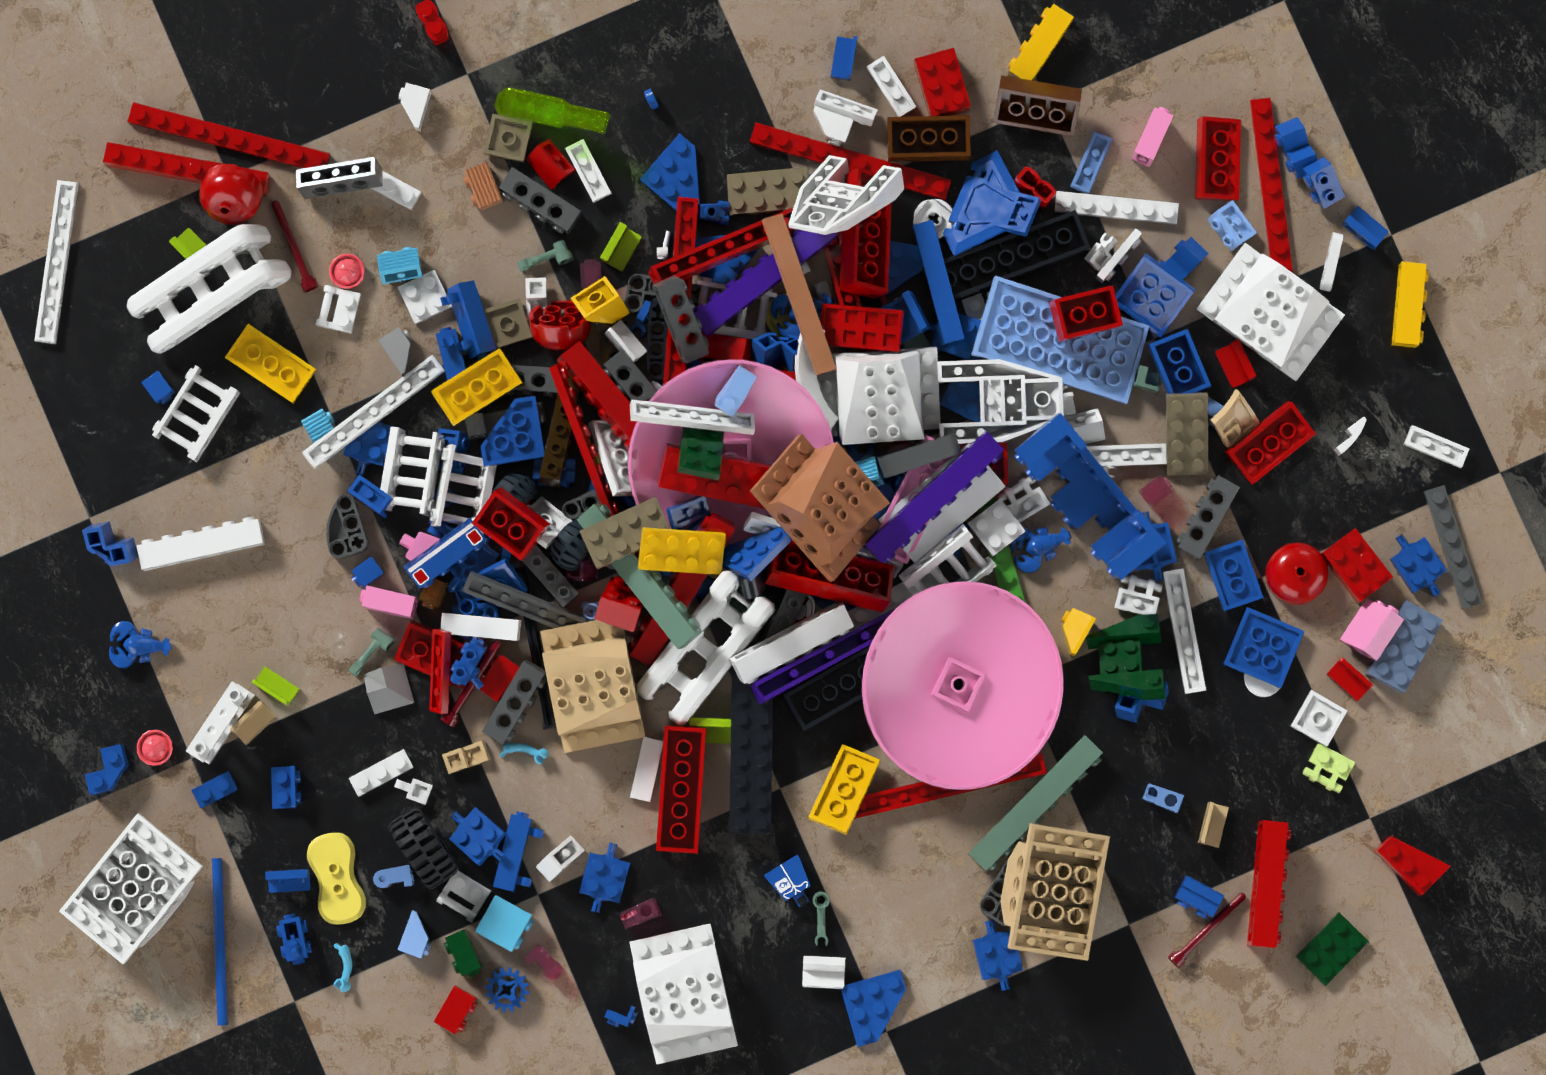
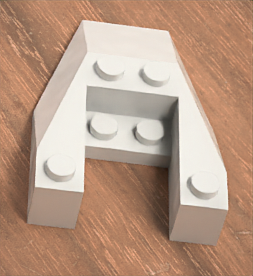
(832, 206)
(1011, 398)

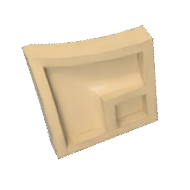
(1234, 420)

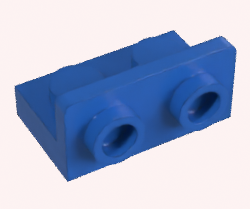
(462, 443)
(284, 787)
(288, 880)

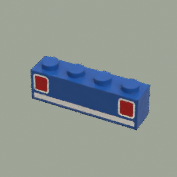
(445, 553)

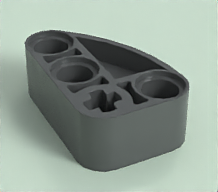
(339, 533)

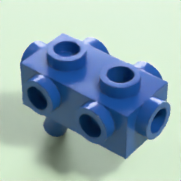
(466, 668)
(295, 944)

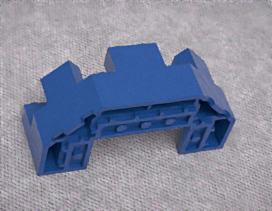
(1089, 492)

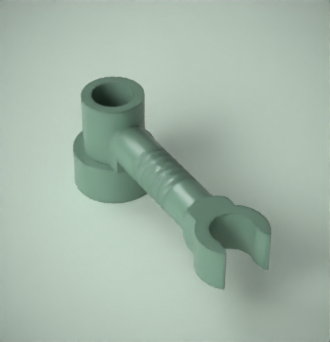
(560, 251)
(381, 640)
(821, 927)

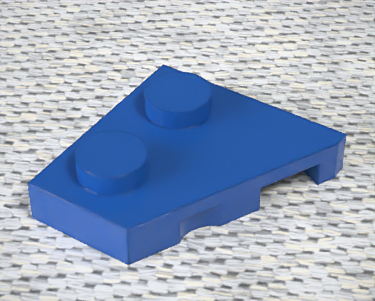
(688, 514)

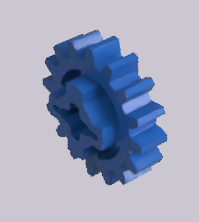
(513, 997)

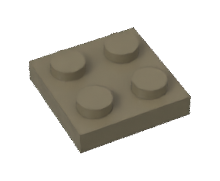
(508, 138)
(508, 323)

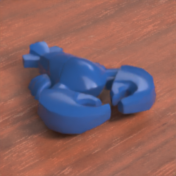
(782, 301)
(1038, 546)
(470, 606)
(136, 645)

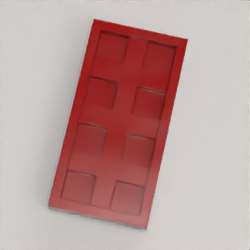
(862, 327)

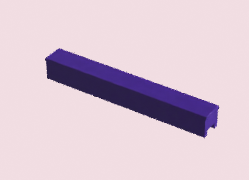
(817, 660)

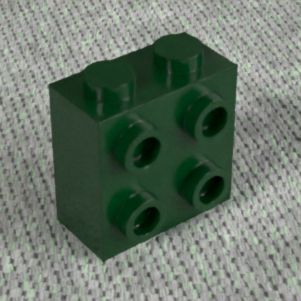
(464, 953)

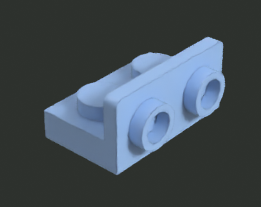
(1231, 225)

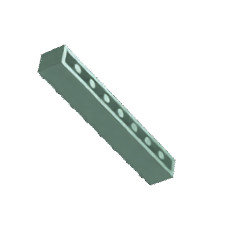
(650, 589)
(1035, 803)

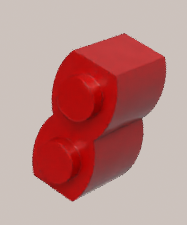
(432, 22)
(1030, 183)

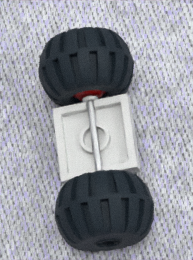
(563, 533)

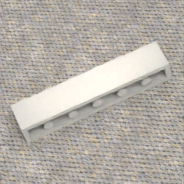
(201, 544)
(792, 642)

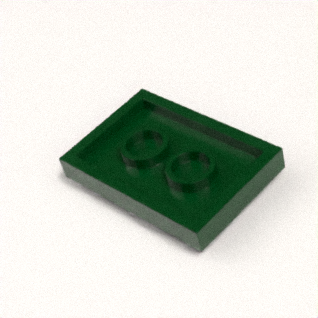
(701, 452)
(1332, 949)

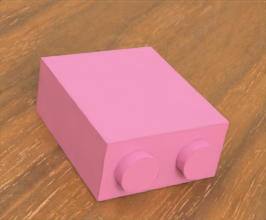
(1152, 136)
(389, 602)
(1372, 628)

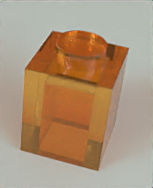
(433, 595)

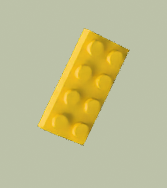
(270, 363)
(476, 387)
(681, 551)
(844, 789)

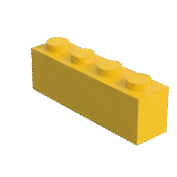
(1041, 44)
(1409, 304)

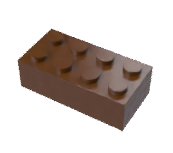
(1037, 105)
(928, 138)

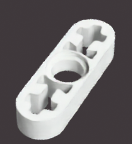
(1331, 261)

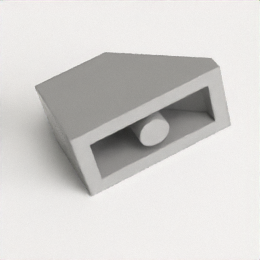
(398, 348)

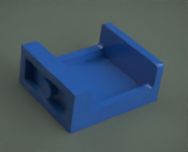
(914, 319)

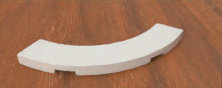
(806, 377)

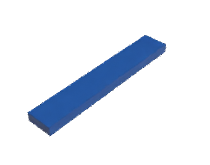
(938, 282)

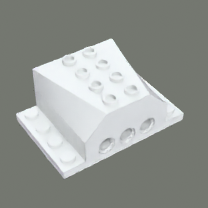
(1271, 311)
(883, 395)
(132, 889)
(683, 994)

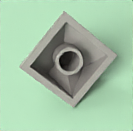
(388, 688)

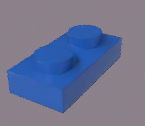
(214, 790)

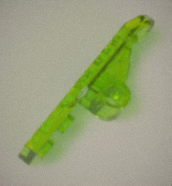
(549, 110)

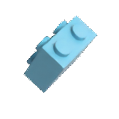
(504, 924)

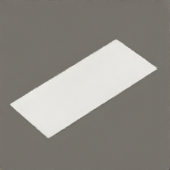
(952, 516)

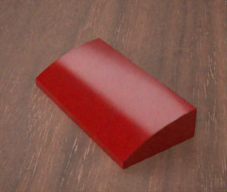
(1218, 159)
(1270, 442)
(416, 649)

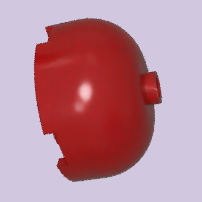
(230, 194)
(557, 331)
(1283, 577)

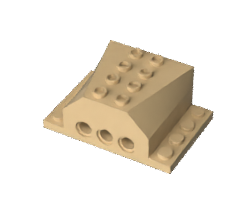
(591, 685)
(1054, 891)

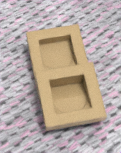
(466, 757)

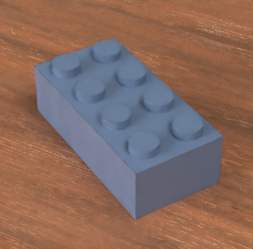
(1406, 648)

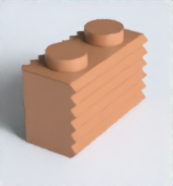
(483, 186)

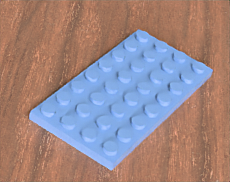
(1021, 331)

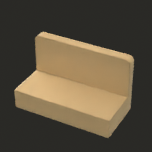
(253, 722)
(1213, 824)

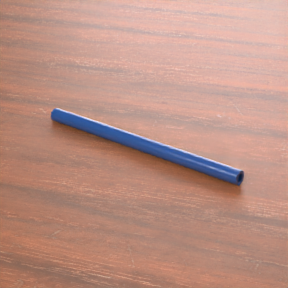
(219, 939)

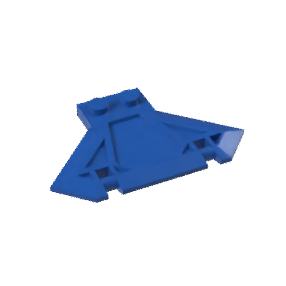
(989, 206)

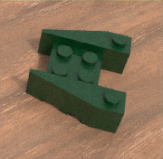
(1122, 658)

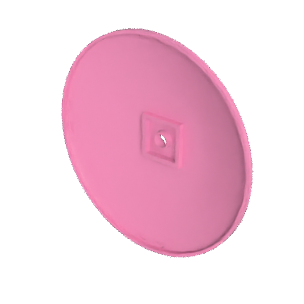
(780, 414)
(1006, 695)

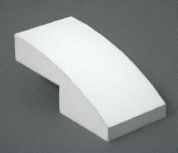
(535, 294)
(1353, 432)

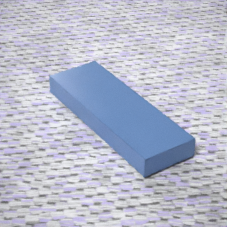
(1091, 163)

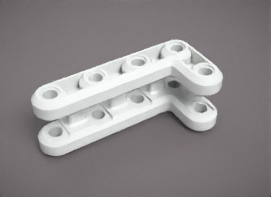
(210, 305)
(744, 630)

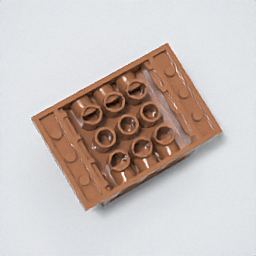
(821, 503)

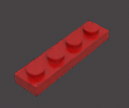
(440, 671)

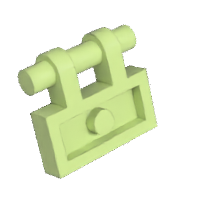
(1332, 762)

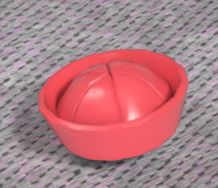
(347, 271)
(154, 747)

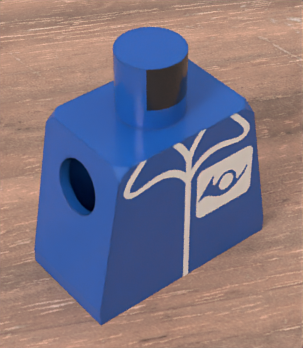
(790, 880)

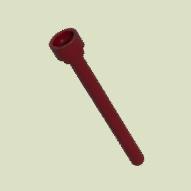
(308, 282)
(452, 716)
(1179, 957)

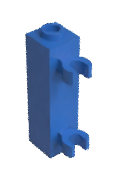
(470, 319)
(452, 360)
(514, 847)

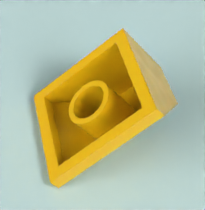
(600, 303)
(1075, 629)

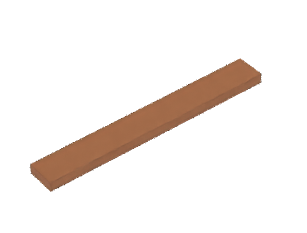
(799, 294)

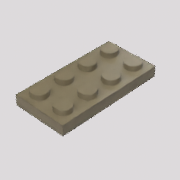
(764, 190)
(1187, 434)
(621, 533)

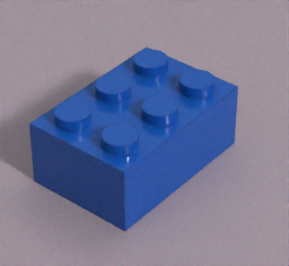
(1179, 364)

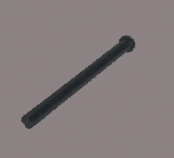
(537, 659)

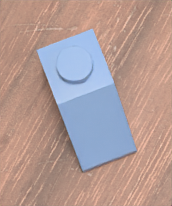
(735, 391)
(415, 937)

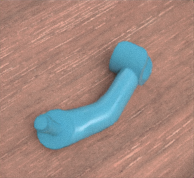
(539, 755)
(343, 983)

